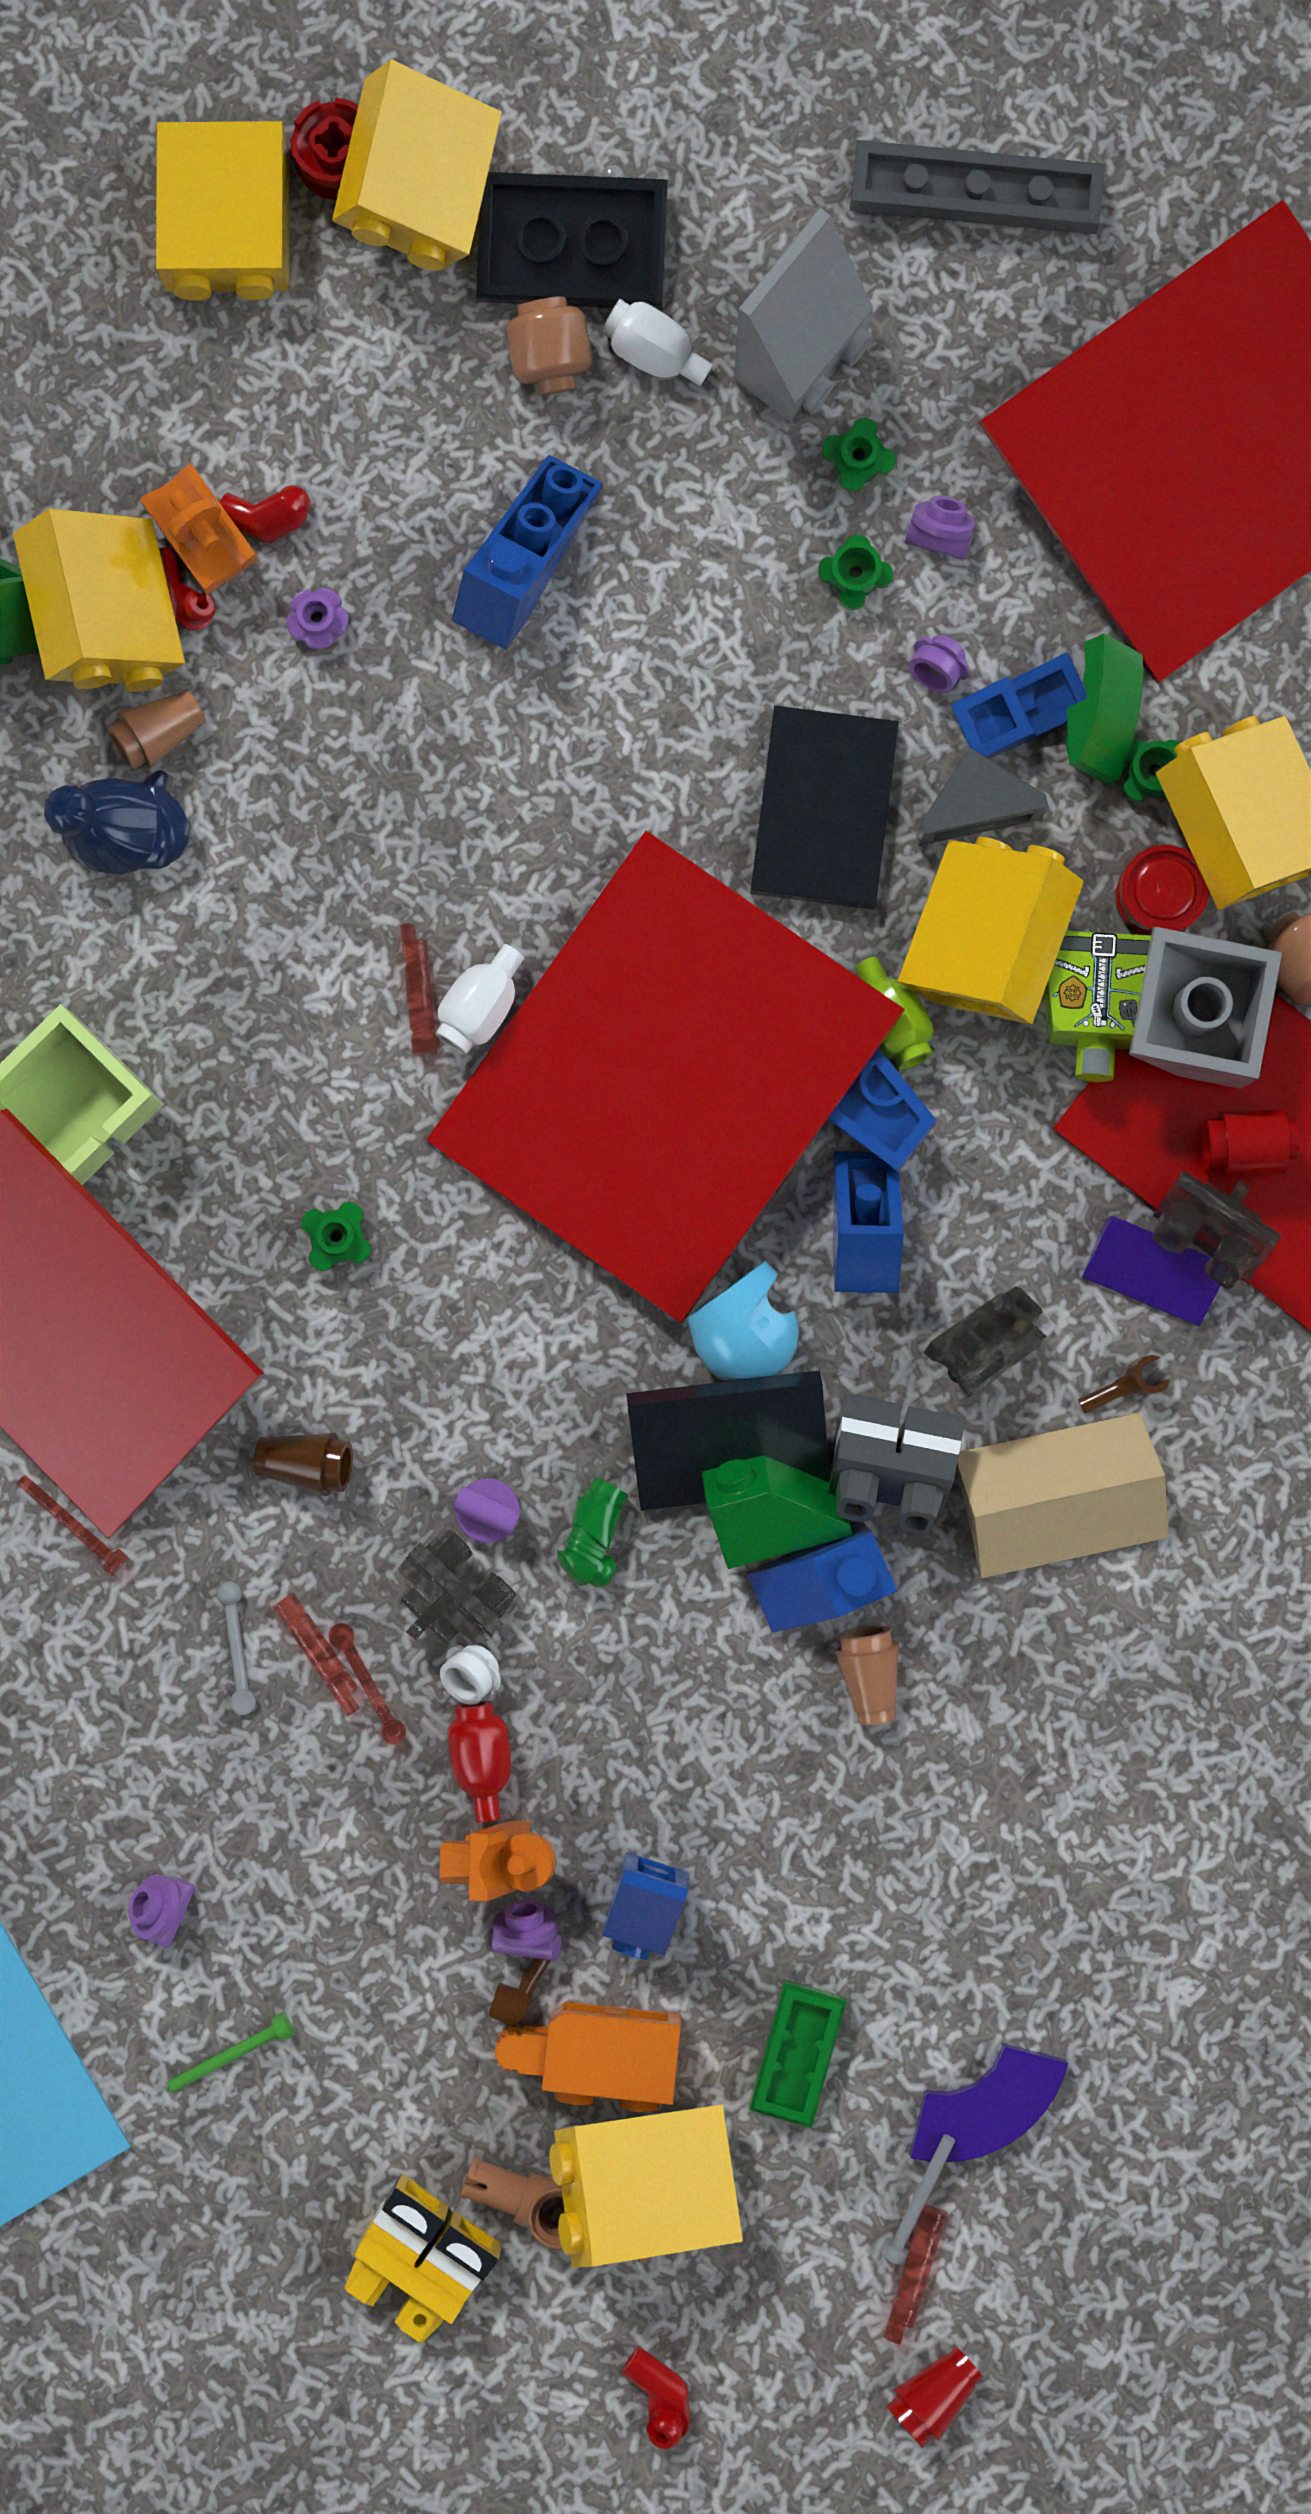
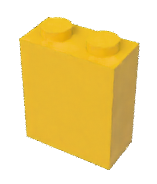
(416, 166)
(222, 208)
(98, 599)
(1243, 807)
(991, 929)
(645, 2186)

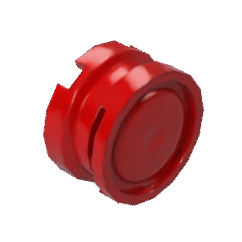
(322, 144)
(1161, 890)

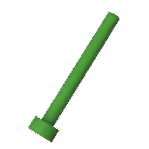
(280, 2027)

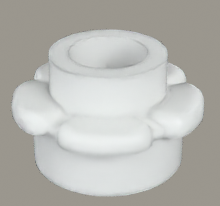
(470, 1673)

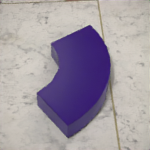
(990, 2110)

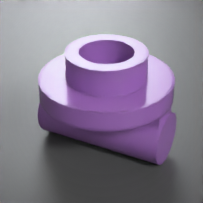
(941, 527)
(487, 1510)
(159, 1908)
(527, 1931)

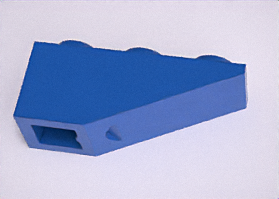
(523, 552)

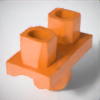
(199, 529)
(498, 1861)

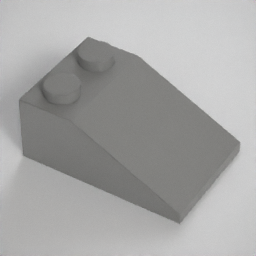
(803, 322)

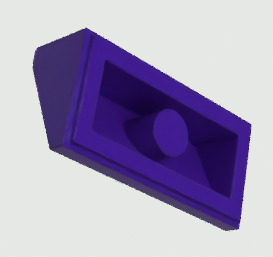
(1145, 1271)

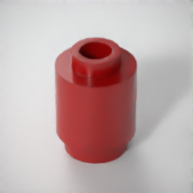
(1249, 1142)

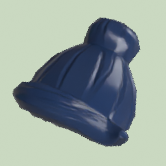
(119, 823)

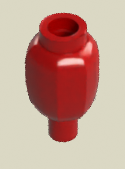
(480, 1756)

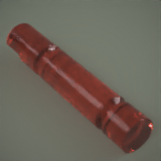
(418, 992)
(318, 1651)
(915, 2272)

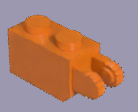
(598, 2054)

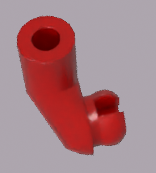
(271, 517)
(666, 2397)

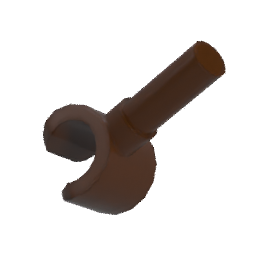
(1124, 1386)
(512, 2003)

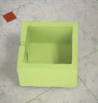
(73, 1093)

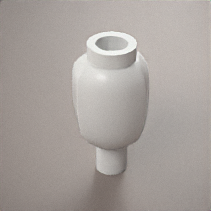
(653, 342)
(478, 1002)

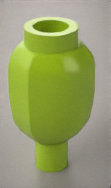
(910, 1036)

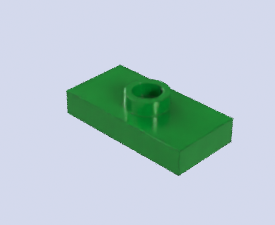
(797, 2053)

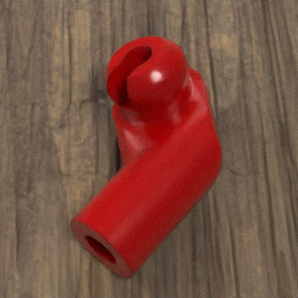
(190, 608)

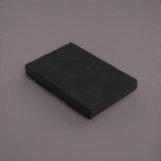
(572, 239)
(824, 807)
(705, 1425)

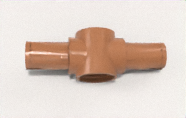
(517, 2196)

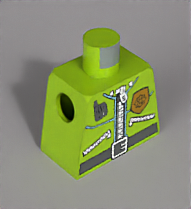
(1095, 997)

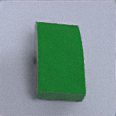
(1105, 722)

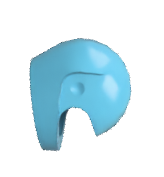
(741, 1332)

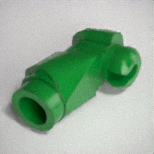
(591, 1534)

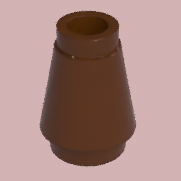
(306, 1461)

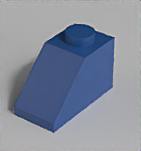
(866, 1224)
(822, 1581)
(645, 1906)

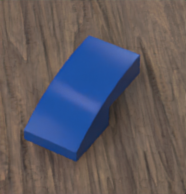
(1020, 708)

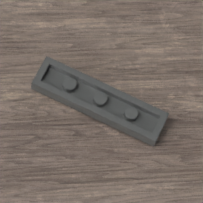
(977, 187)

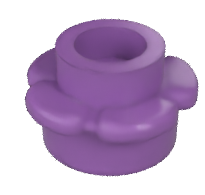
(319, 634)
(943, 656)

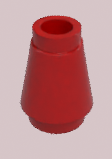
(934, 2396)

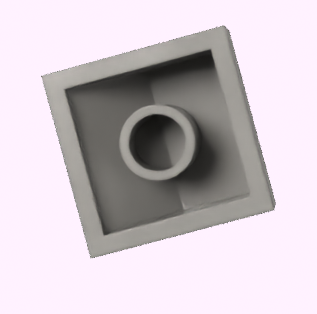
(1205, 1007)

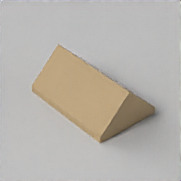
(1063, 1494)

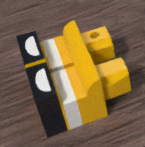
(439, 2279)

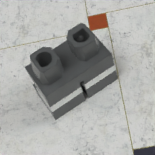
(874, 1470)

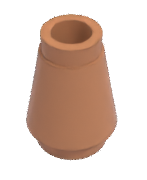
(155, 728)
(870, 1672)

